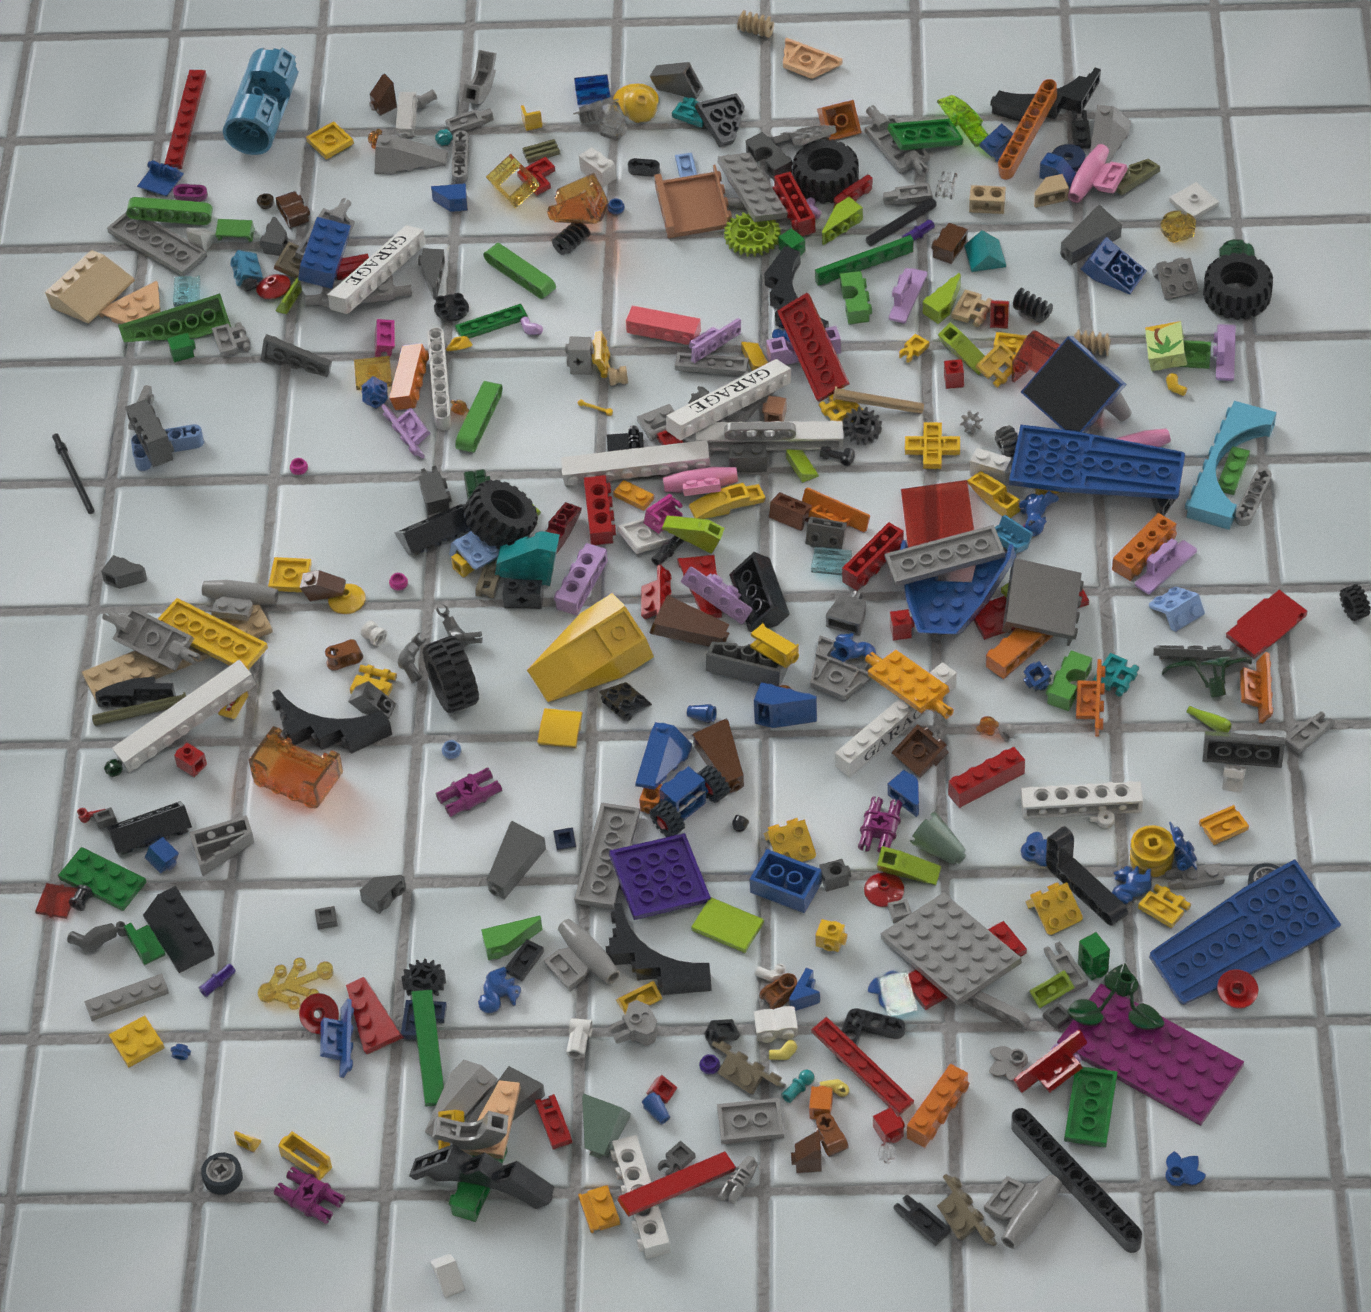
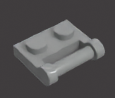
(654, 421)

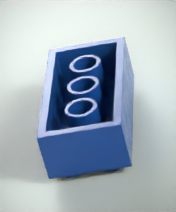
(324, 252)

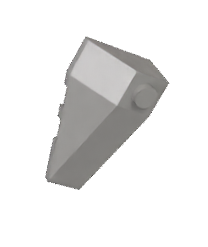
(400, 154)
(463, 1090)

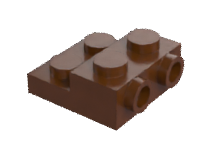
(920, 750)

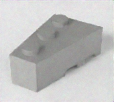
(220, 842)

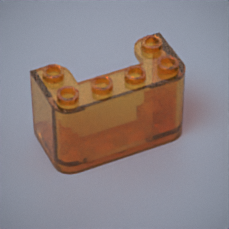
(294, 770)

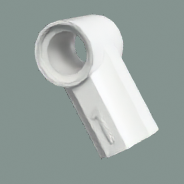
(579, 1033)

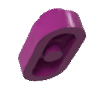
(190, 192)

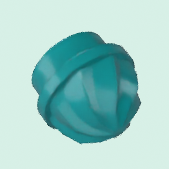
(443, 137)

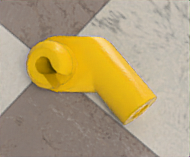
(1173, 385)

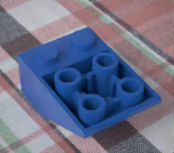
(1113, 267)
(783, 707)

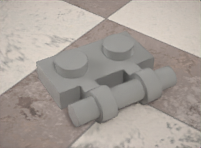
(225, 339)

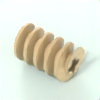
(755, 25)
(1094, 343)

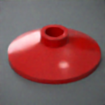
(273, 286)
(881, 895)
(1241, 981)
(317, 1002)

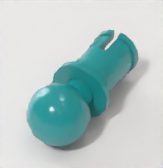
(798, 1085)

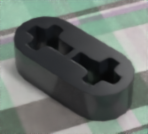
(643, 167)

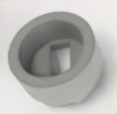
(1007, 731)

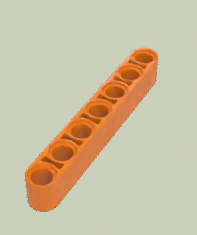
(1027, 129)

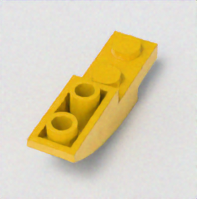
(728, 498)

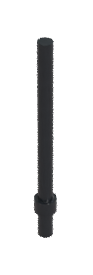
(61, 449)

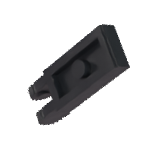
(1081, 130)
(923, 1220)

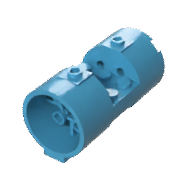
(260, 101)

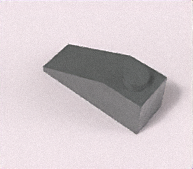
(432, 266)

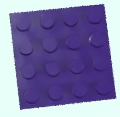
(659, 876)

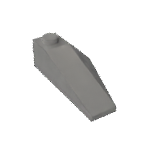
(1109, 129)

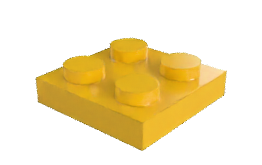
(329, 140)
(288, 572)
(136, 1041)

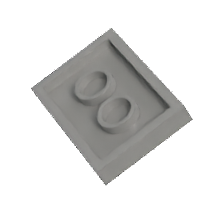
(750, 1121)

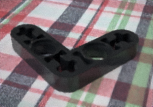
(863, 1024)

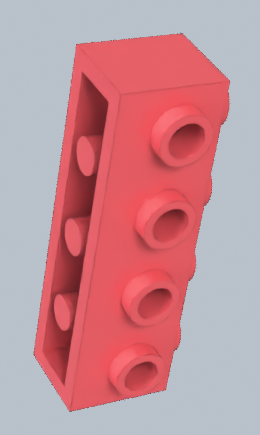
(662, 325)

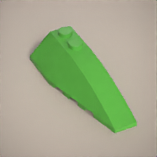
(191, 318)

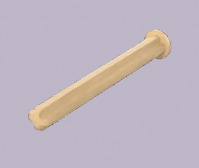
(876, 400)

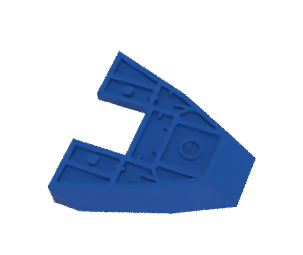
(953, 605)

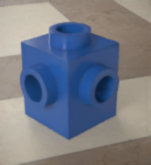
(374, 392)
(1034, 670)

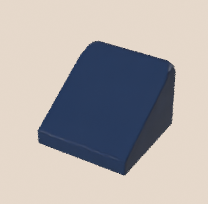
(564, 838)

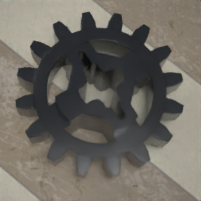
(862, 425)
(424, 977)

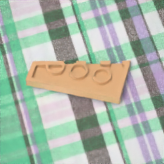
(504, 1102)

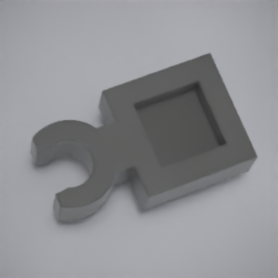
(678, 1157)

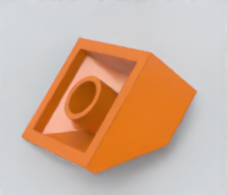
(841, 116)

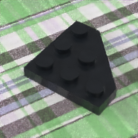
(722, 117)

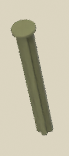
(136, 710)

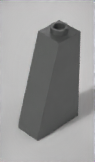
(1090, 234)
(514, 859)
(529, 1091)

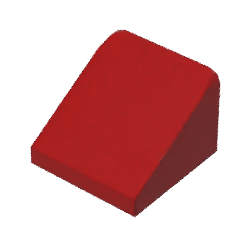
(662, 1087)

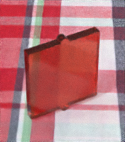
(55, 901)

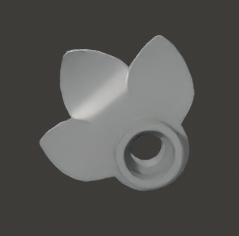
(1005, 1062)

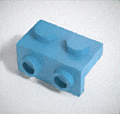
(245, 266)
(1013, 533)

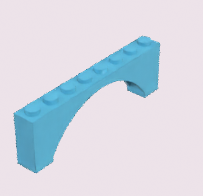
(1241, 425)

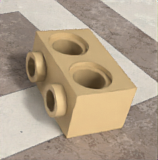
(987, 199)

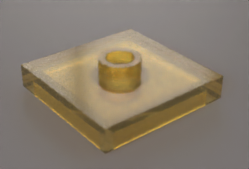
(368, 367)

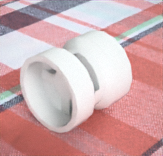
(376, 634)

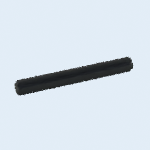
(901, 221)

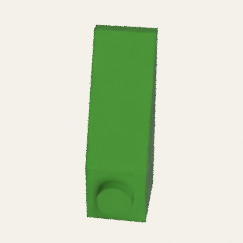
(506, 938)

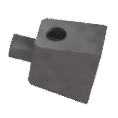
(847, 613)

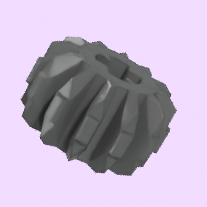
(1006, 440)

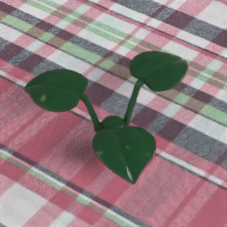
(1215, 684)
(1123, 983)

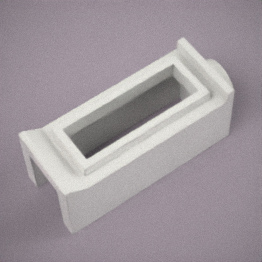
(406, 114)

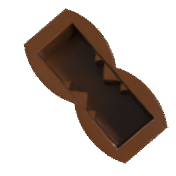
(292, 209)

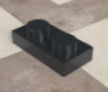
(524, 960)

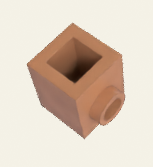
(774, 409)

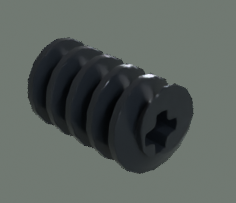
(570, 238)
(1031, 306)

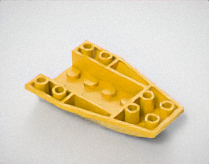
(591, 651)

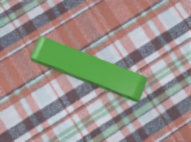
(169, 211)
(519, 270)
(478, 416)

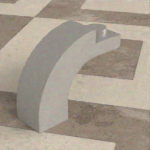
(483, 78)
(472, 1135)

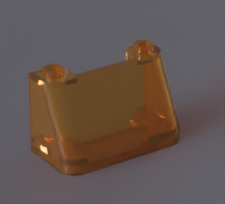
(579, 202)

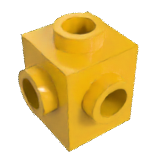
(830, 935)

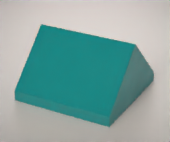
(984, 252)

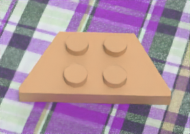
(808, 60)
(135, 305)

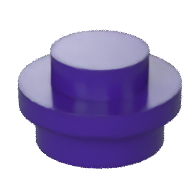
(709, 1064)

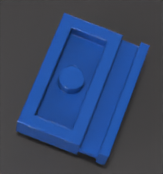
(996, 141)

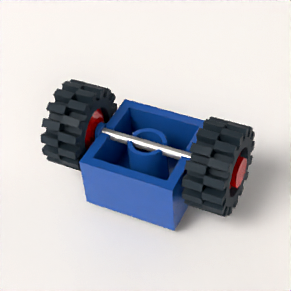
(685, 796)

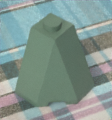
(602, 1125)

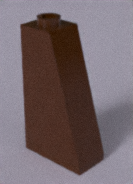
(688, 624)
(718, 749)

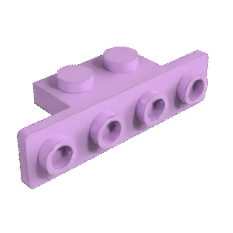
(906, 293)
(713, 339)
(1224, 352)
(411, 428)
(1164, 564)
(717, 593)

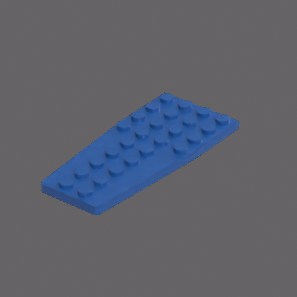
(1094, 464)
(1245, 933)

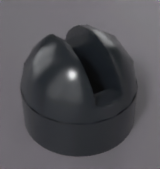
(740, 823)

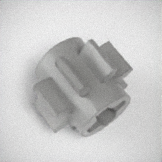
(974, 417)

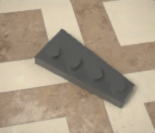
(296, 357)
(1214, 651)

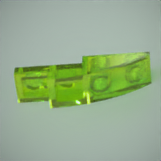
(965, 117)

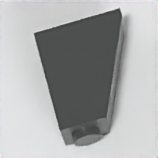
(677, 79)

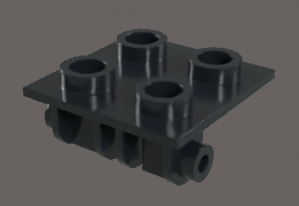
(625, 441)
(623, 700)

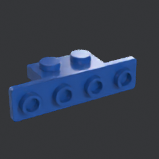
(336, 1038)

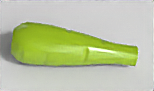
(1212, 720)

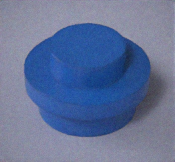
(616, 206)
(180, 1052)

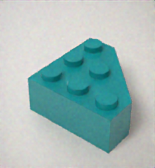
(529, 558)

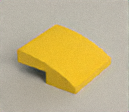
(560, 728)

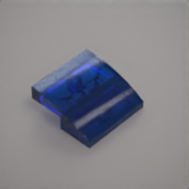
(591, 89)

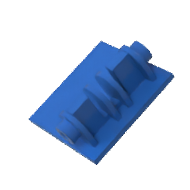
(160, 178)
(1184, 850)

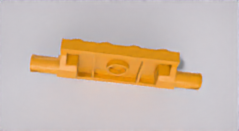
(909, 682)

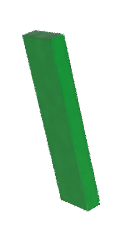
(491, 321)

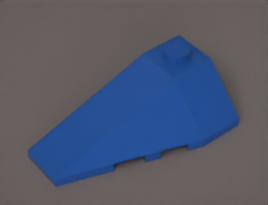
(662, 754)

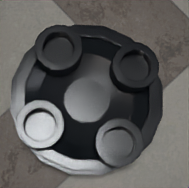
(451, 307)

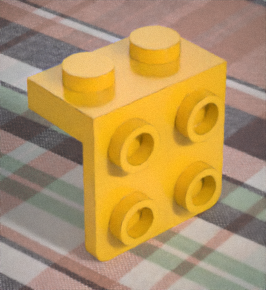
(791, 840)
(1055, 907)

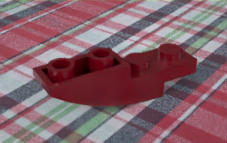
(564, 522)

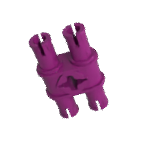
(468, 792)
(880, 824)
(309, 1195)

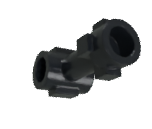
(846, 457)

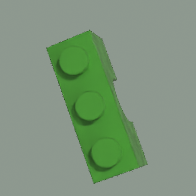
(854, 287)
(1074, 668)

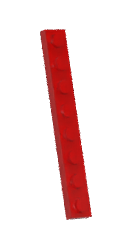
(185, 118)

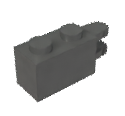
(433, 491)

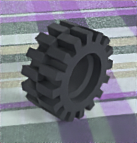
(1355, 602)

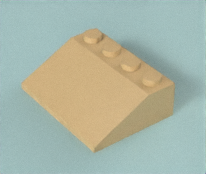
(88, 287)

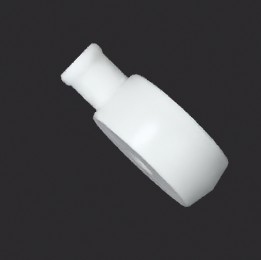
(1104, 819)

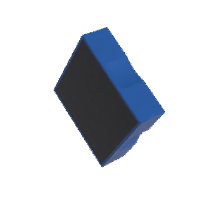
(1073, 387)

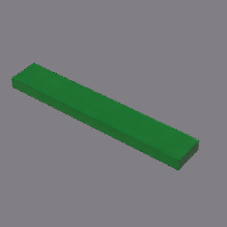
(427, 1046)

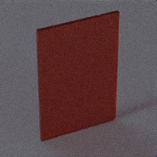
(936, 511)

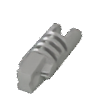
(738, 1180)

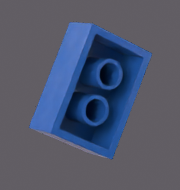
(785, 881)

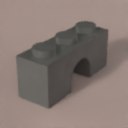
(763, 148)

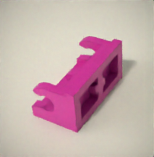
(384, 337)
(658, 512)

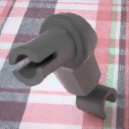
(453, 629)
(406, 658)
(97, 936)

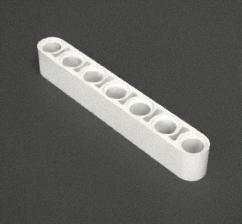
(439, 379)

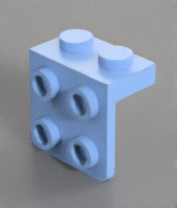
(474, 550)
(1179, 606)

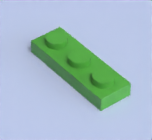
(1233, 470)

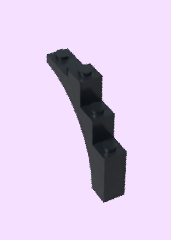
(780, 279)
(324, 731)
(672, 974)

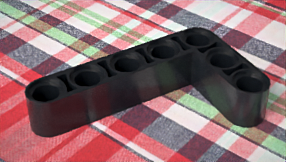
(1080, 881)

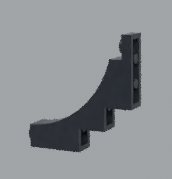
(1069, 97)
(456, 1165)

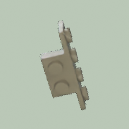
(742, 1072)
(962, 1215)

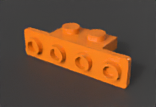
(832, 509)
(1257, 687)
(1089, 698)

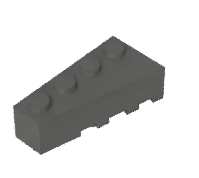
(150, 432)
(743, 664)

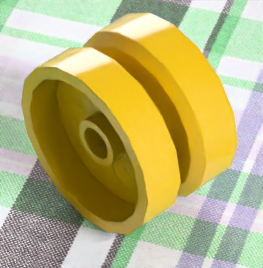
(1152, 849)

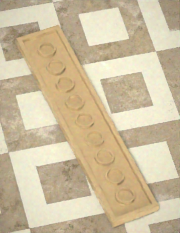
(136, 665)

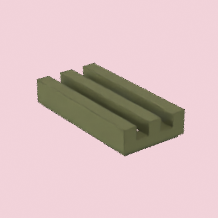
(541, 150)

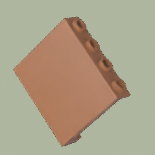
(692, 203)

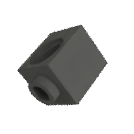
(833, 881)

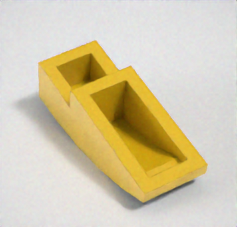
(994, 494)

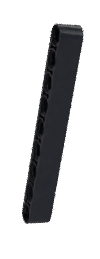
(1079, 1188)

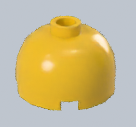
(640, 105)

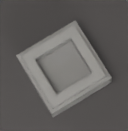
(899, 910)

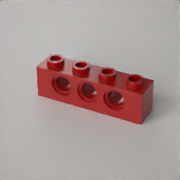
(599, 510)

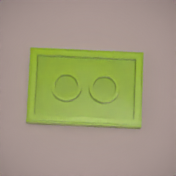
(727, 925)

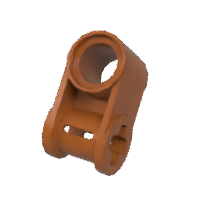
(344, 654)
(776, 993)
(830, 1135)

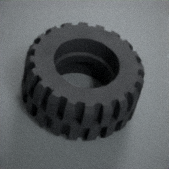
(825, 156)
(1238, 302)
(500, 513)
(450, 674)

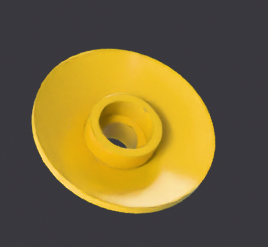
(350, 602)

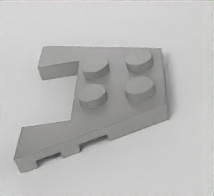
(805, 135)
(834, 675)

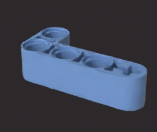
(181, 437)

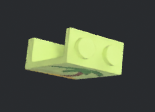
(1165, 346)

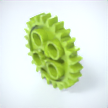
(751, 236)

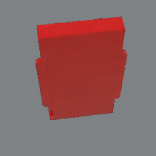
(1266, 623)

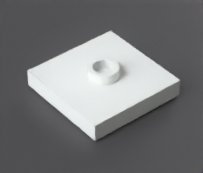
(1194, 200)
(641, 537)

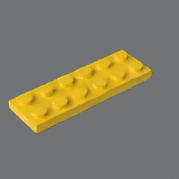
(214, 635)

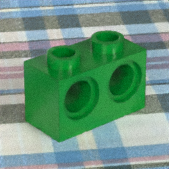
(1093, 956)

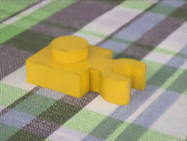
(914, 346)

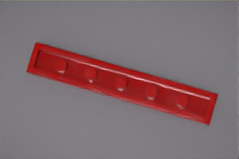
(862, 1066)
(676, 1183)

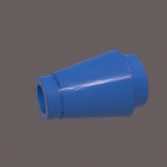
(705, 712)
(655, 1107)

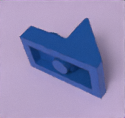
(804, 994)

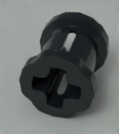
(81, 897)

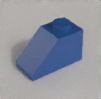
(1055, 165)
(451, 197)
(905, 789)

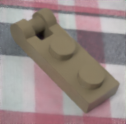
(488, 578)

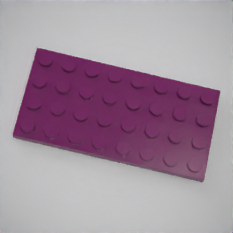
(1158, 1062)

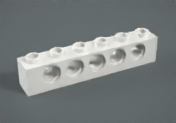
(1066, 801)
(629, 1149)

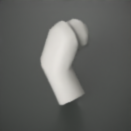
(770, 975)

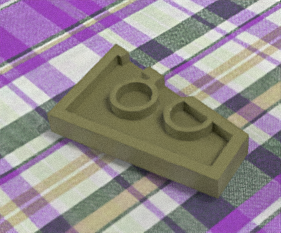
(1137, 174)

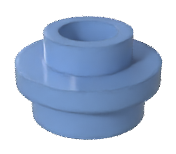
(451, 745)

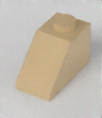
(1051, 191)

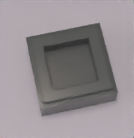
(105, 818)
(326, 917)
(1056, 1016)

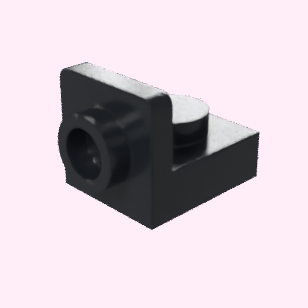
(721, 1031)

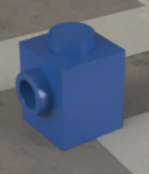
(162, 855)

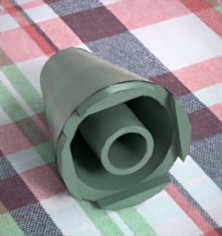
(938, 840)

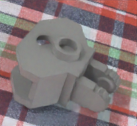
(638, 1025)

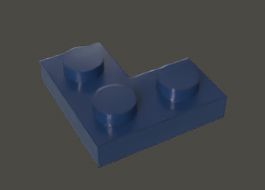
(408, 1025)

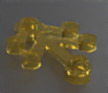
(293, 983)

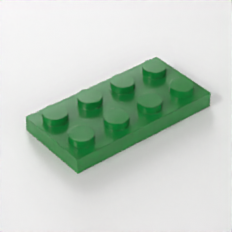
(925, 134)
(106, 879)
(1091, 1107)

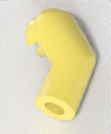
(785, 1052)
(837, 1085)

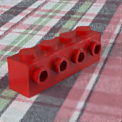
(798, 210)
(872, 556)
(986, 777)

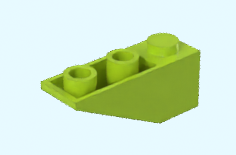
(843, 217)
(941, 302)
(961, 346)
(696, 531)
(907, 866)

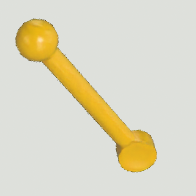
(608, 411)

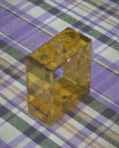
(509, 166)

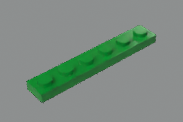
(864, 260)

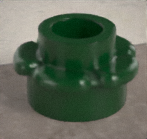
(113, 767)

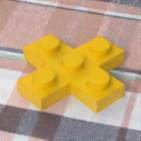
(932, 445)

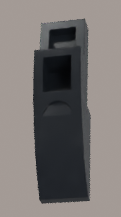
(130, 691)

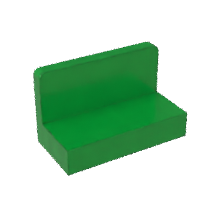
(144, 943)

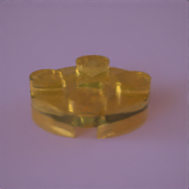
(1174, 233)

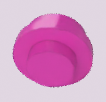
(298, 466)
(398, 581)

